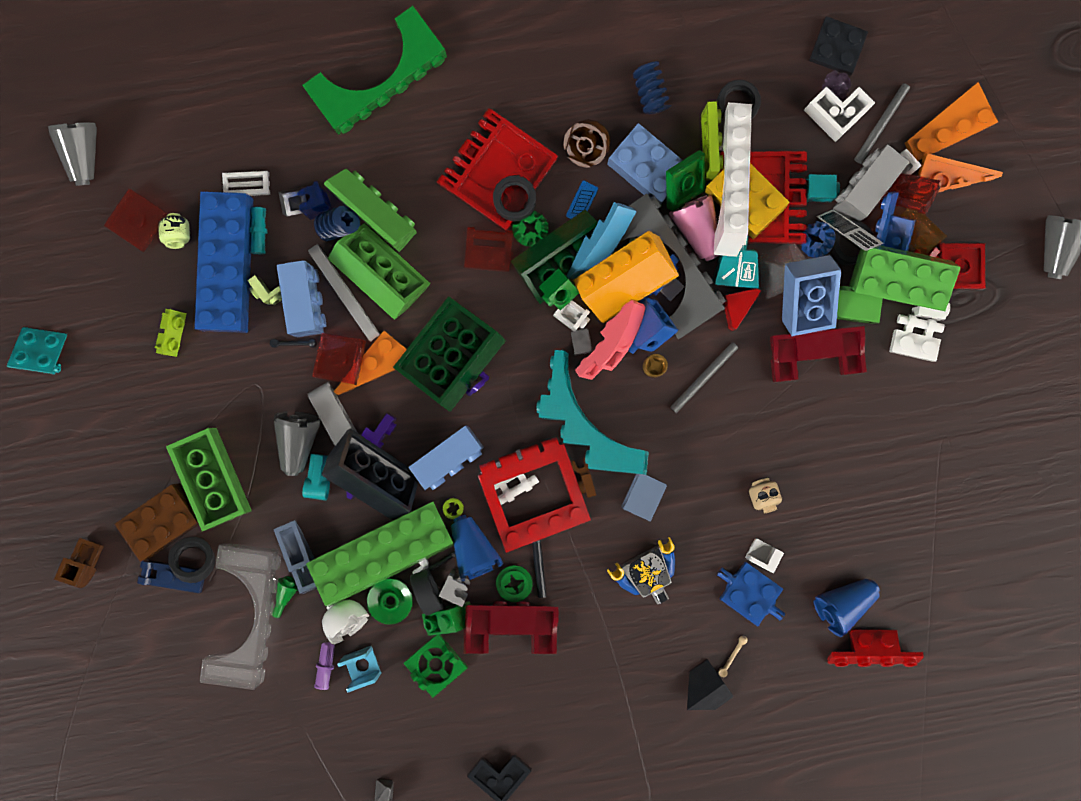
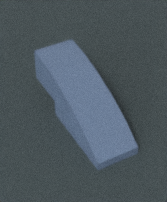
(296, 555)

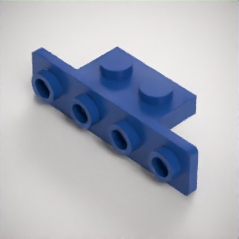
(893, 229)

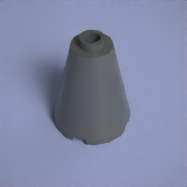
(76, 149)
(1061, 245)
(295, 439)

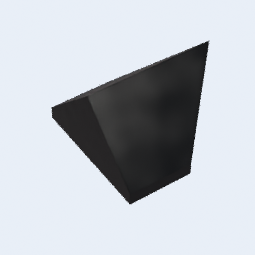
(706, 688)

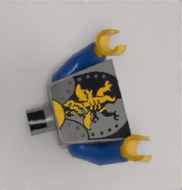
(648, 572)

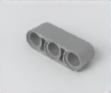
(330, 411)

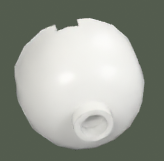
(343, 619)

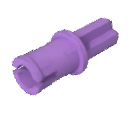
(324, 666)

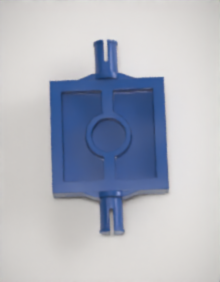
(751, 594)

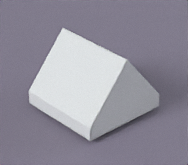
(913, 165)

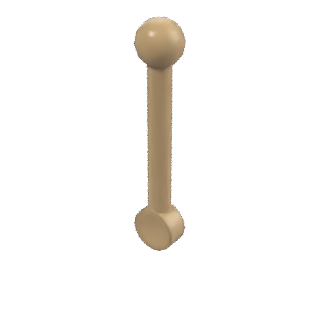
(723, 671)

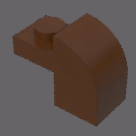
(80, 567)

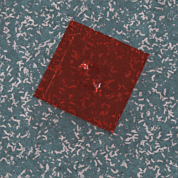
(135, 220)
(339, 359)

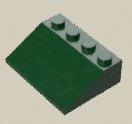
(449, 353)

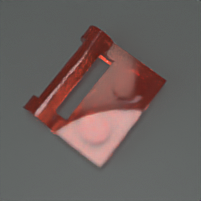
(914, 192)
(488, 257)

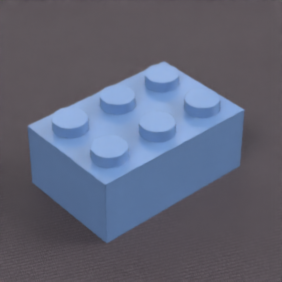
(644, 162)
(811, 295)
(301, 299)
(447, 458)

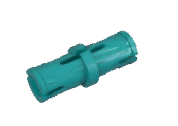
(258, 230)

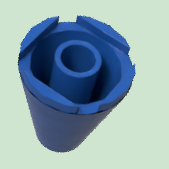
(472, 549)
(846, 605)

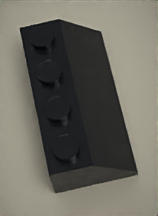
(371, 475)

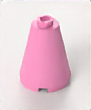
(698, 225)

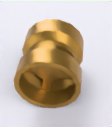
(655, 365)

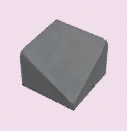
(290, 201)
(581, 341)
(384, 790)

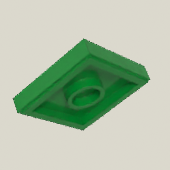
(685, 180)

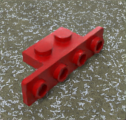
(875, 648)

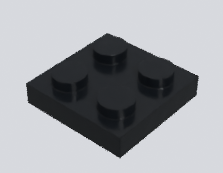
(838, 46)

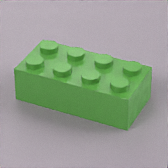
(905, 277)
(208, 478)

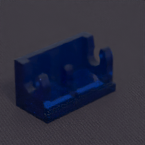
(317, 203)

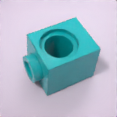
(822, 188)

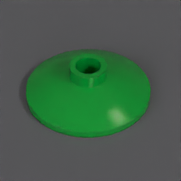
(384, 611)

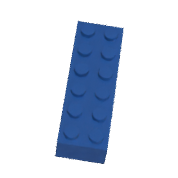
(223, 262)

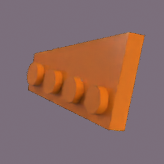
(957, 122)

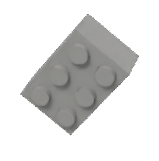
(870, 183)

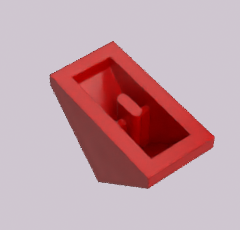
(738, 305)

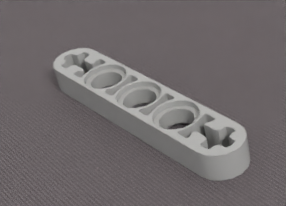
(343, 292)

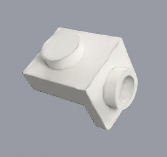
(573, 316)

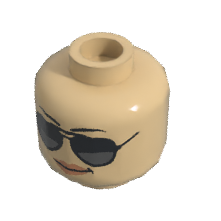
(765, 495)

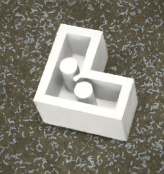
(838, 116)

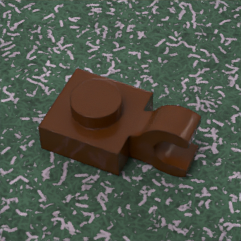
(586, 484)

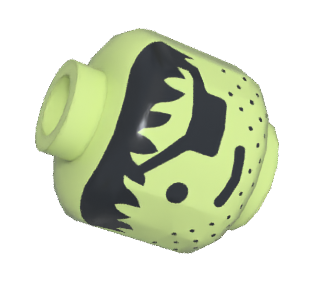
(174, 231)

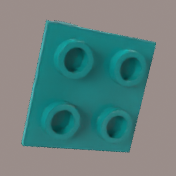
(37, 351)

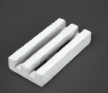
(251, 192)

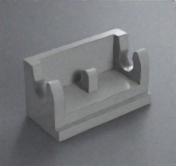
(455, 590)

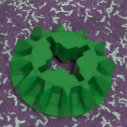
(530, 238)
(509, 593)

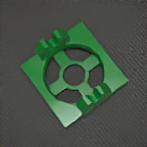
(412, 664)

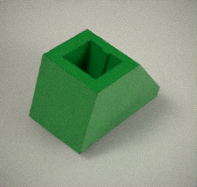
(447, 620)

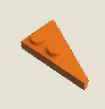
(954, 173)
(376, 361)

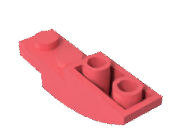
(618, 338)

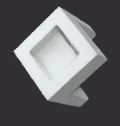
(764, 555)

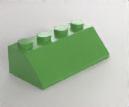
(372, 209)
(378, 270)

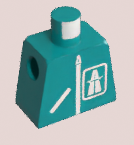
(739, 270)

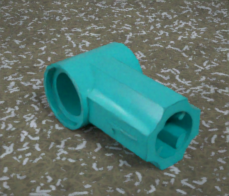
(315, 484)

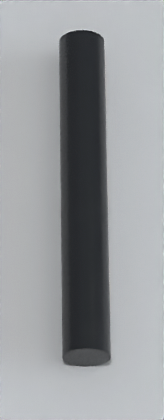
(539, 569)

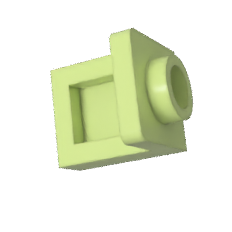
(261, 291)

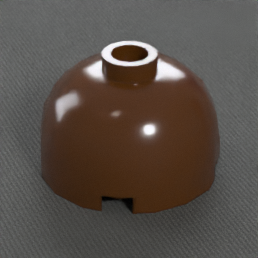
(587, 143)

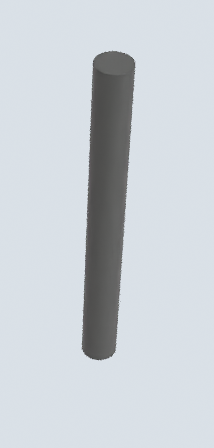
(883, 121)
(704, 377)

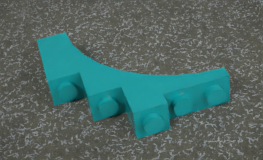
(578, 430)

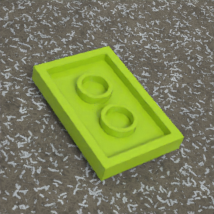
(711, 140)

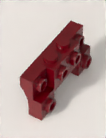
(844, 343)
(501, 619)

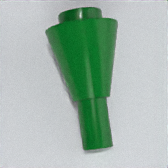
(285, 591)

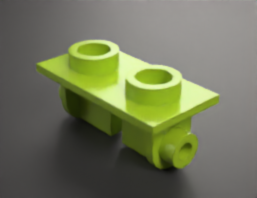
(173, 323)

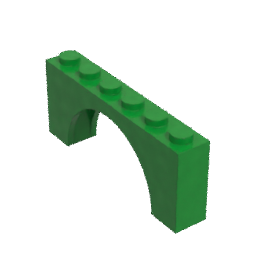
(346, 106)

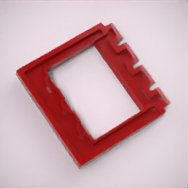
(543, 525)

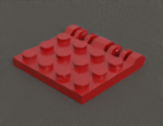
(503, 154)
(776, 168)

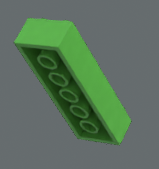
(379, 554)

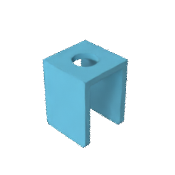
(361, 678)

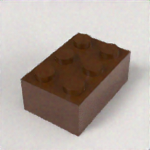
(158, 522)

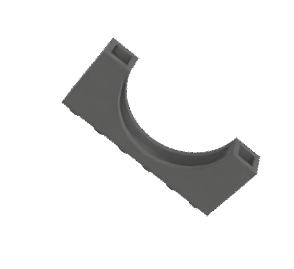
(699, 299)

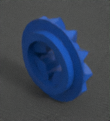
(825, 233)

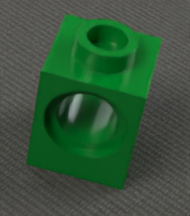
(558, 290)

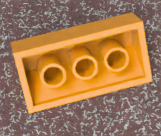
(626, 276)

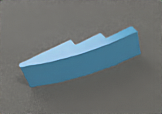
(603, 240)

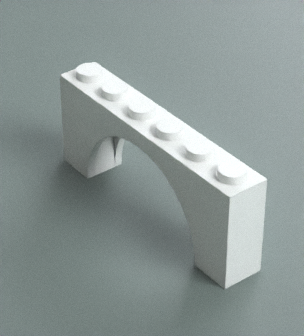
(734, 210)

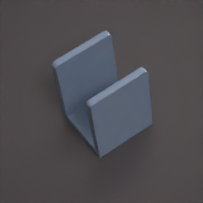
(644, 496)

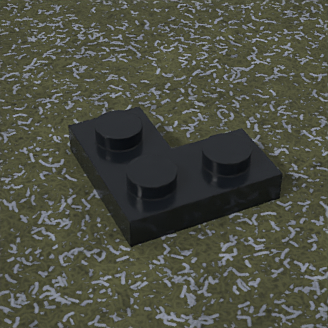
(501, 783)

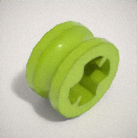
(447, 505)

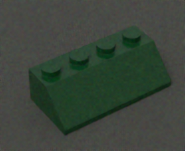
(553, 252)

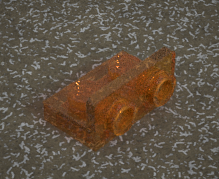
(925, 232)

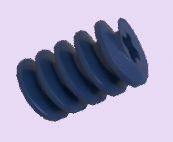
(650, 89)
(336, 223)

